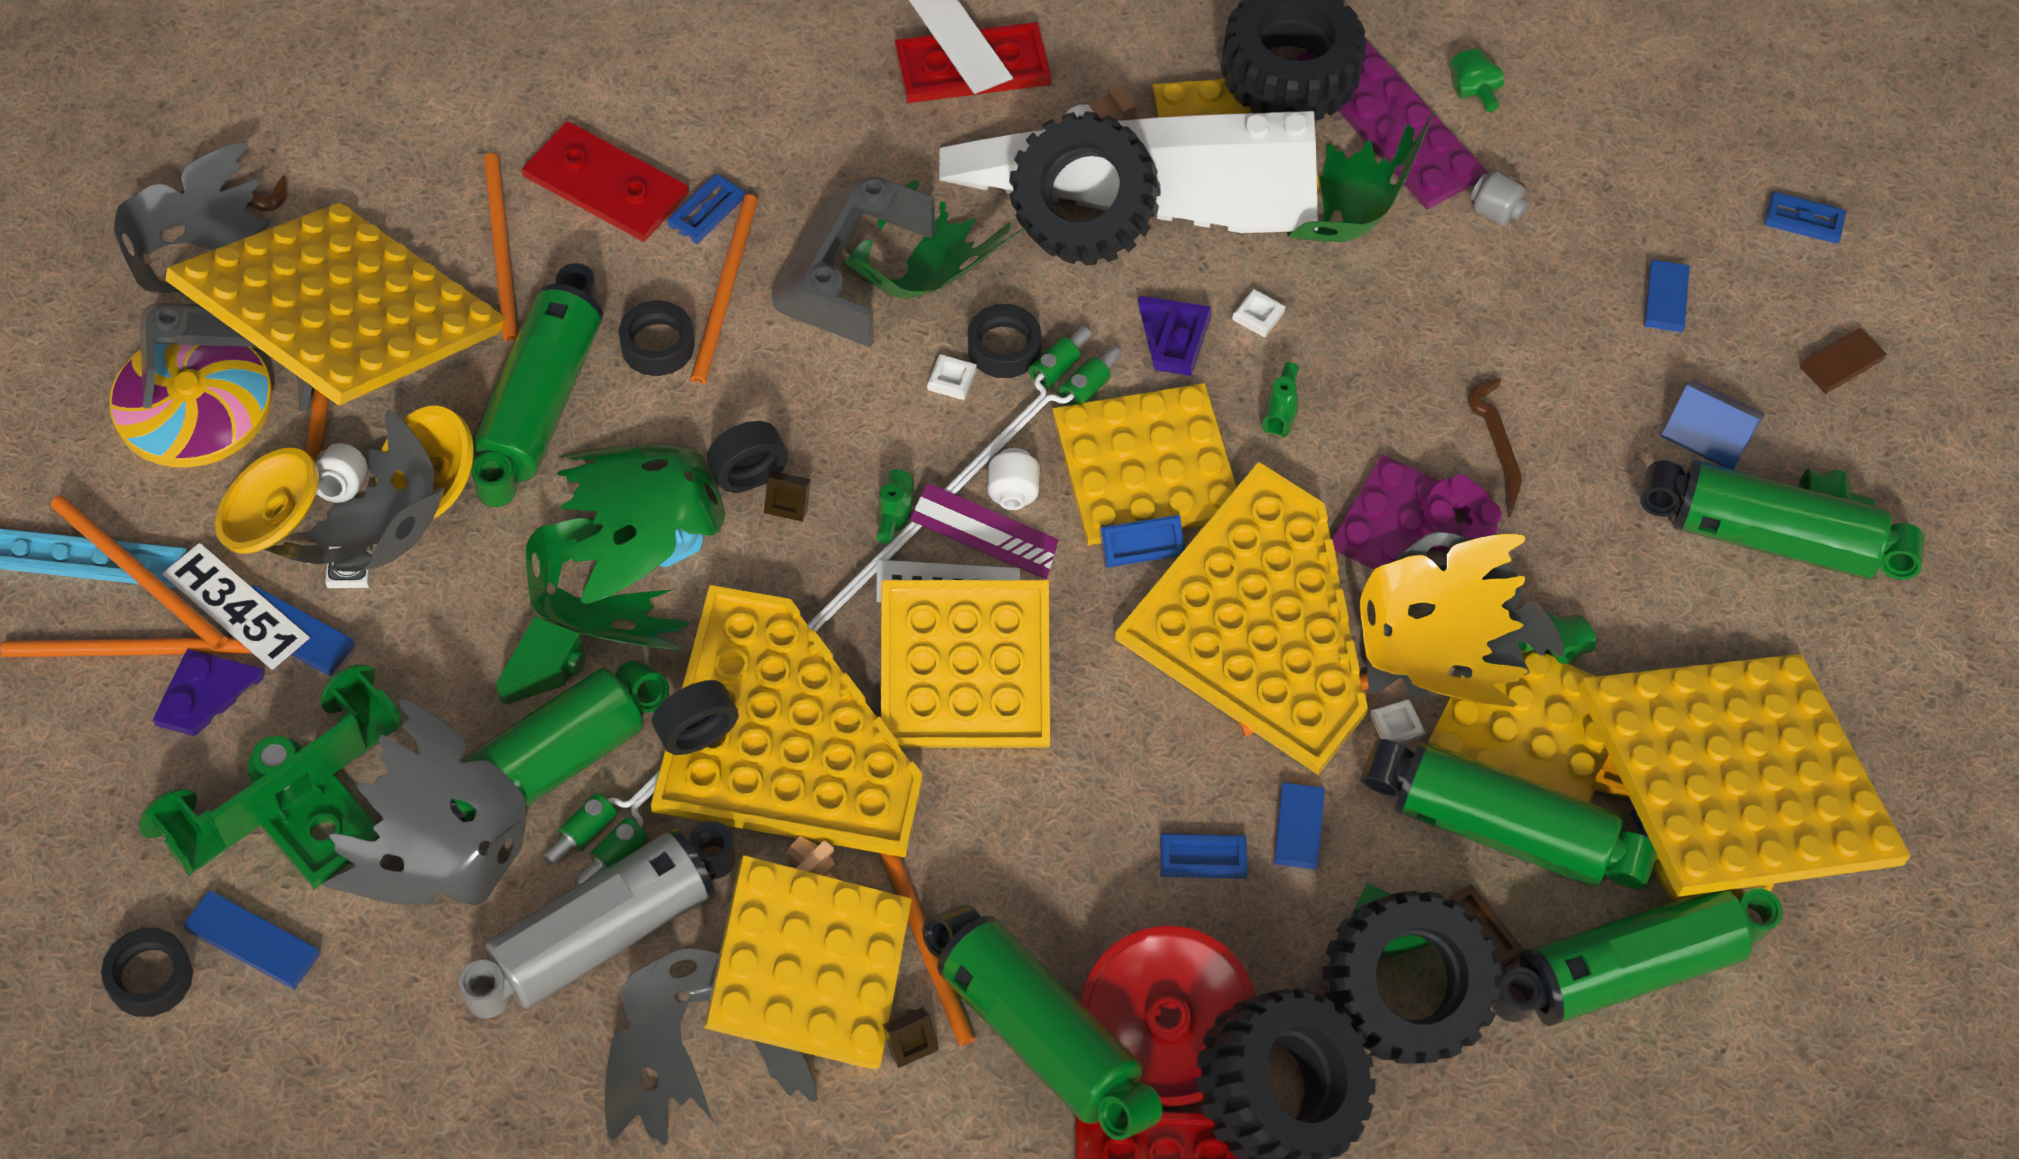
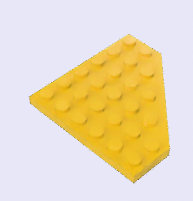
(1260, 621)
(805, 741)

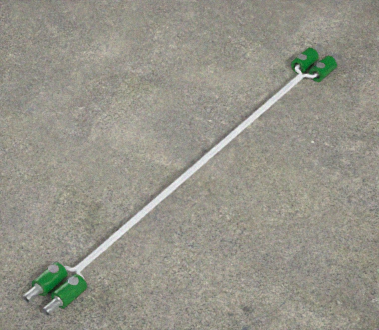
(1046, 370)

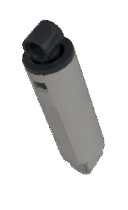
(598, 919)

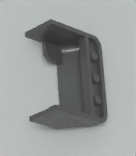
(812, 284)
(189, 326)

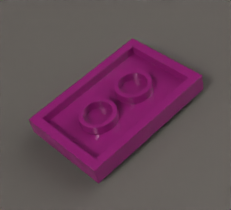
(1384, 515)

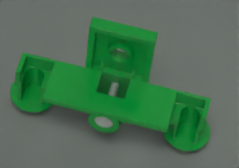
(288, 789)

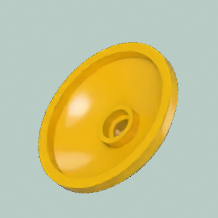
(448, 446)
(267, 501)

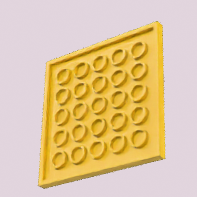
(336, 302)
(1741, 774)

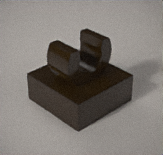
(787, 496)
(910, 1037)

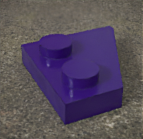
(1174, 333)
(201, 690)

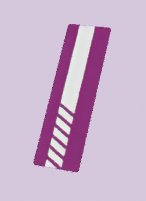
(985, 530)

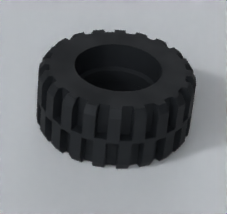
(1286, 85)
(1056, 149)
(1467, 965)
(1331, 1066)

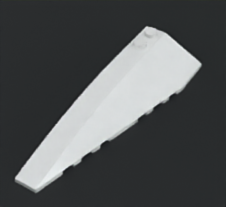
(1211, 169)

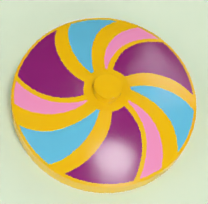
(202, 403)

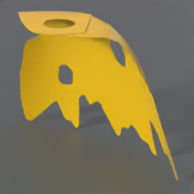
(1457, 630)

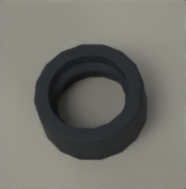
(662, 361)
(1005, 364)
(739, 443)
(695, 717)
(157, 1001)

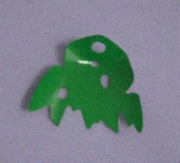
(1359, 189)
(933, 261)
(647, 500)
(592, 618)

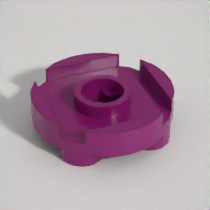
(1467, 497)

